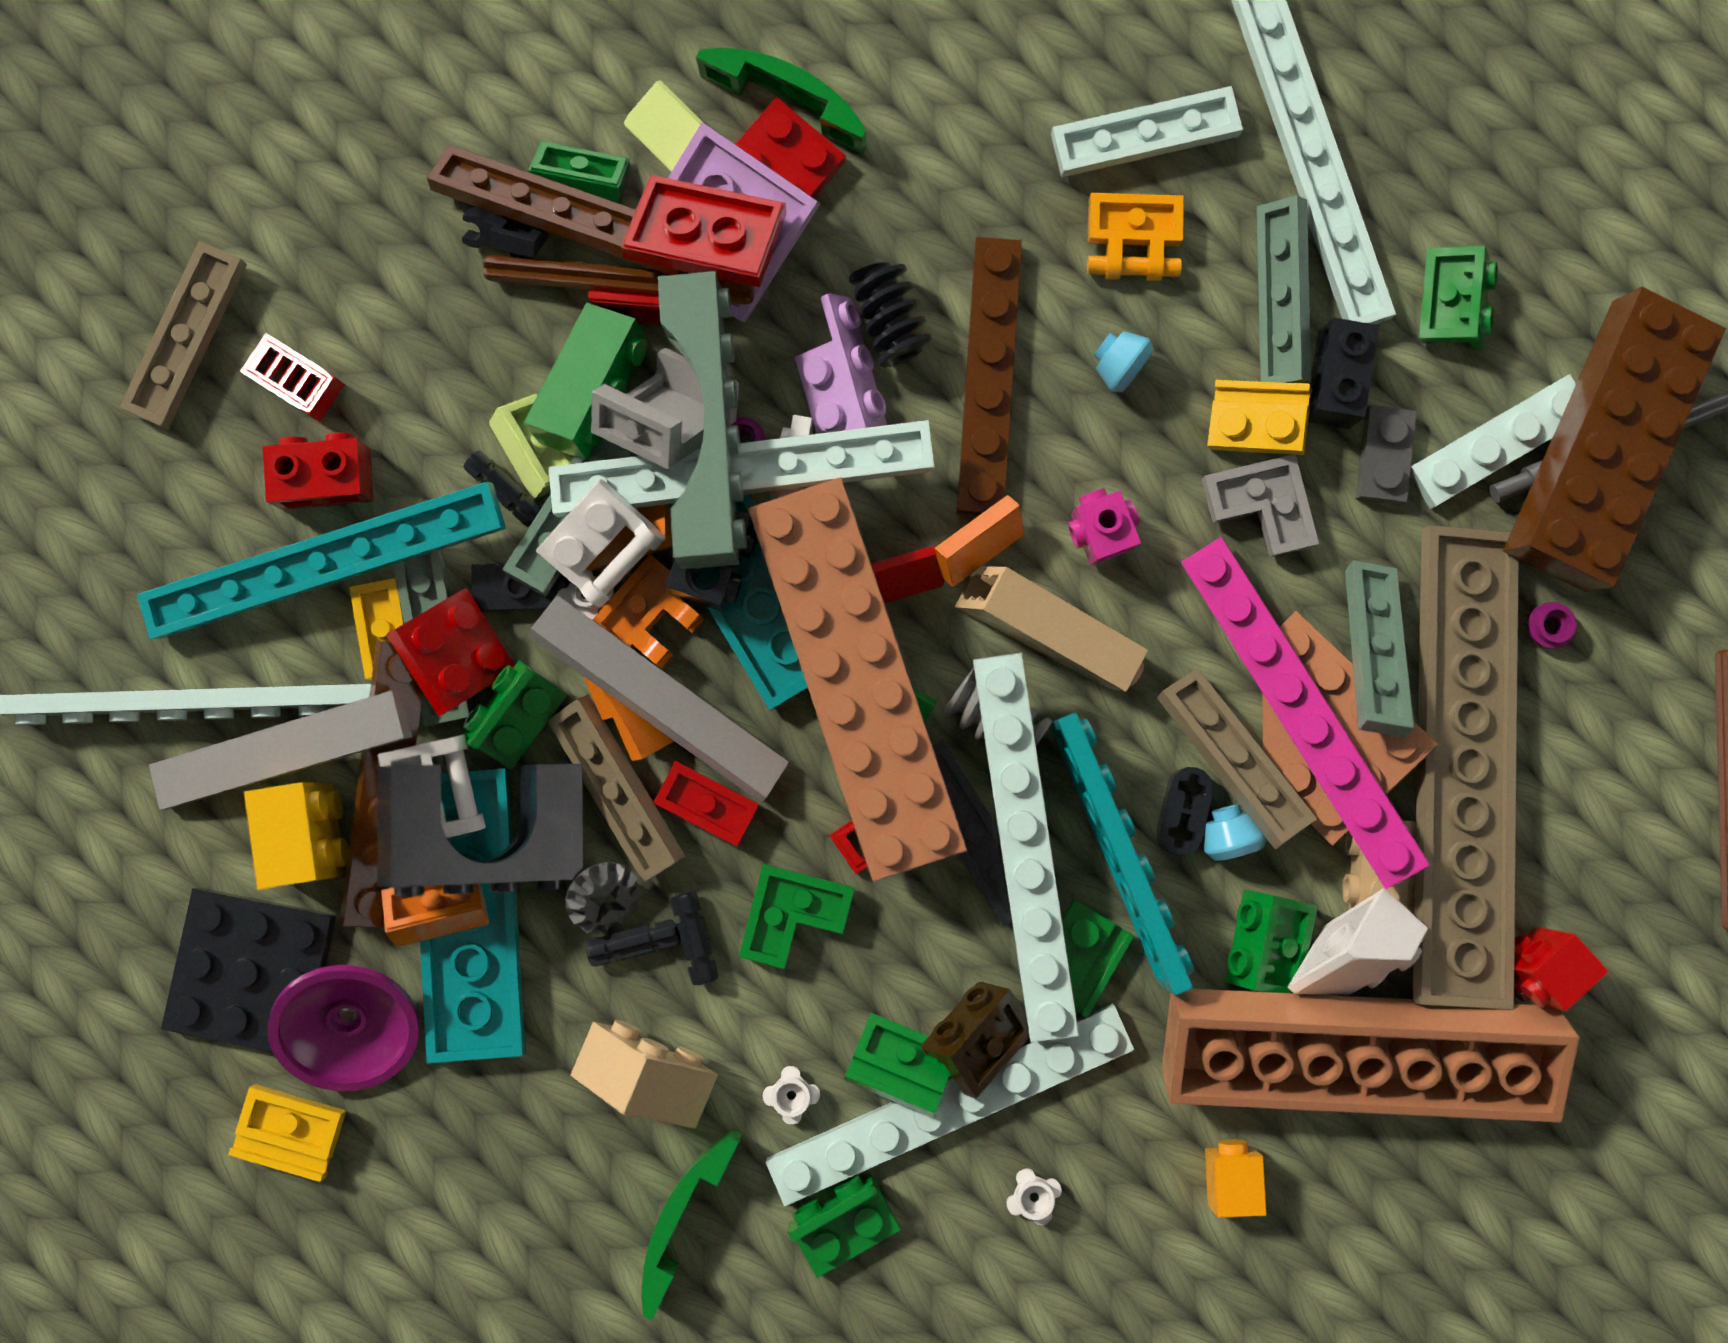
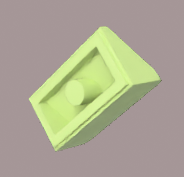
(663, 124)
(522, 448)

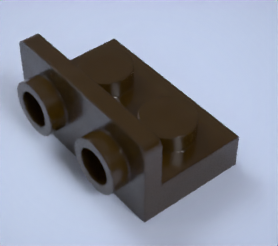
(979, 1036)

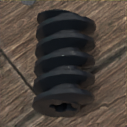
(889, 312)

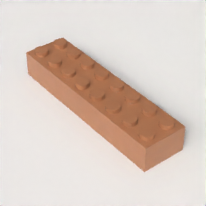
(857, 679)
(1367, 1055)

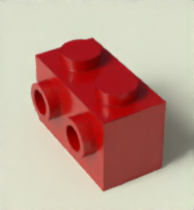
(317, 472)
(1554, 968)

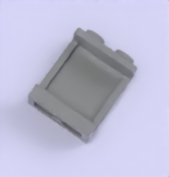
(659, 417)

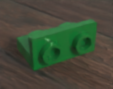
(1458, 295)
(513, 714)
(1269, 941)
(843, 1225)

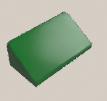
(582, 169)

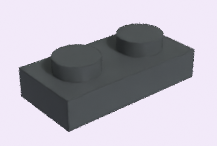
(1386, 455)

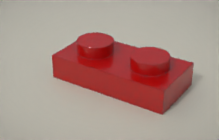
(706, 803)

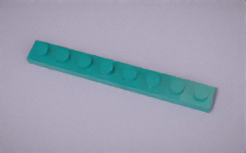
(322, 561)

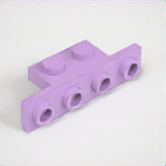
(840, 374)

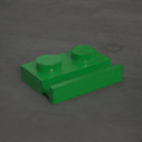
(1093, 953)
(895, 1066)

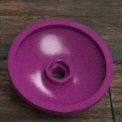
(340, 1047)

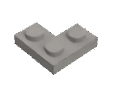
(1272, 491)

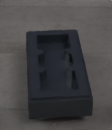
(498, 592)

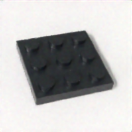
(237, 962)

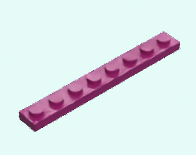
(1305, 714)

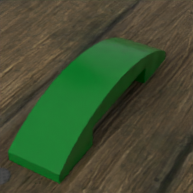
(735, 67)
(659, 1269)

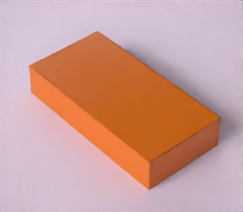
(980, 541)

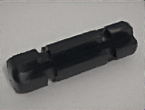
(507, 491)
(694, 938)
(632, 943)

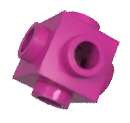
(1101, 542)

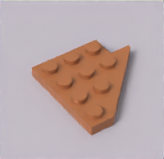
(1386, 755)

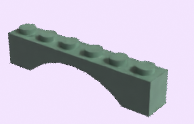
(705, 514)

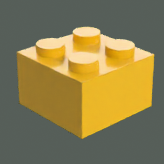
(296, 834)

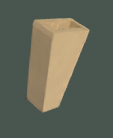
(1052, 627)

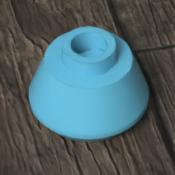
(1122, 359)
(1232, 834)

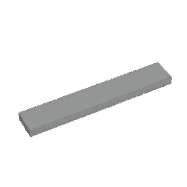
(658, 698)
(281, 750)

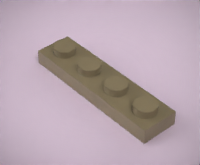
(183, 335)
(1236, 758)
(616, 788)

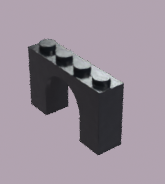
(418, 855)

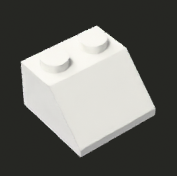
(1361, 948)

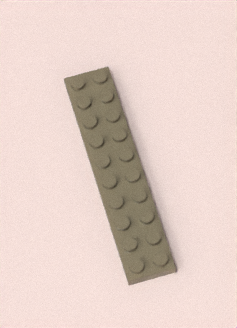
(1471, 776)

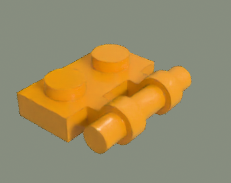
(1139, 221)

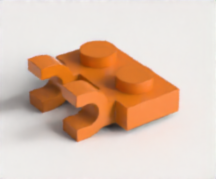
(640, 606)

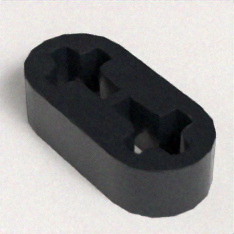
(1196, 812)

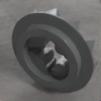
(600, 881)

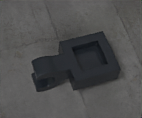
(503, 234)

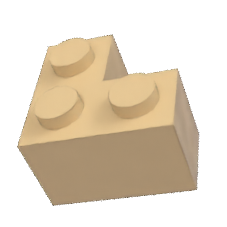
(643, 1076)

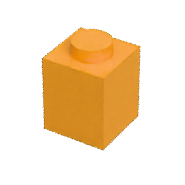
(1235, 1179)

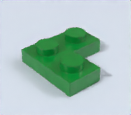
(788, 899)

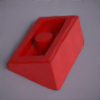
(638, 306)
(908, 574)

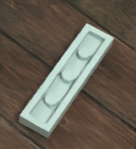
(1146, 131)
(1492, 444)

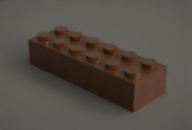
(1614, 440)

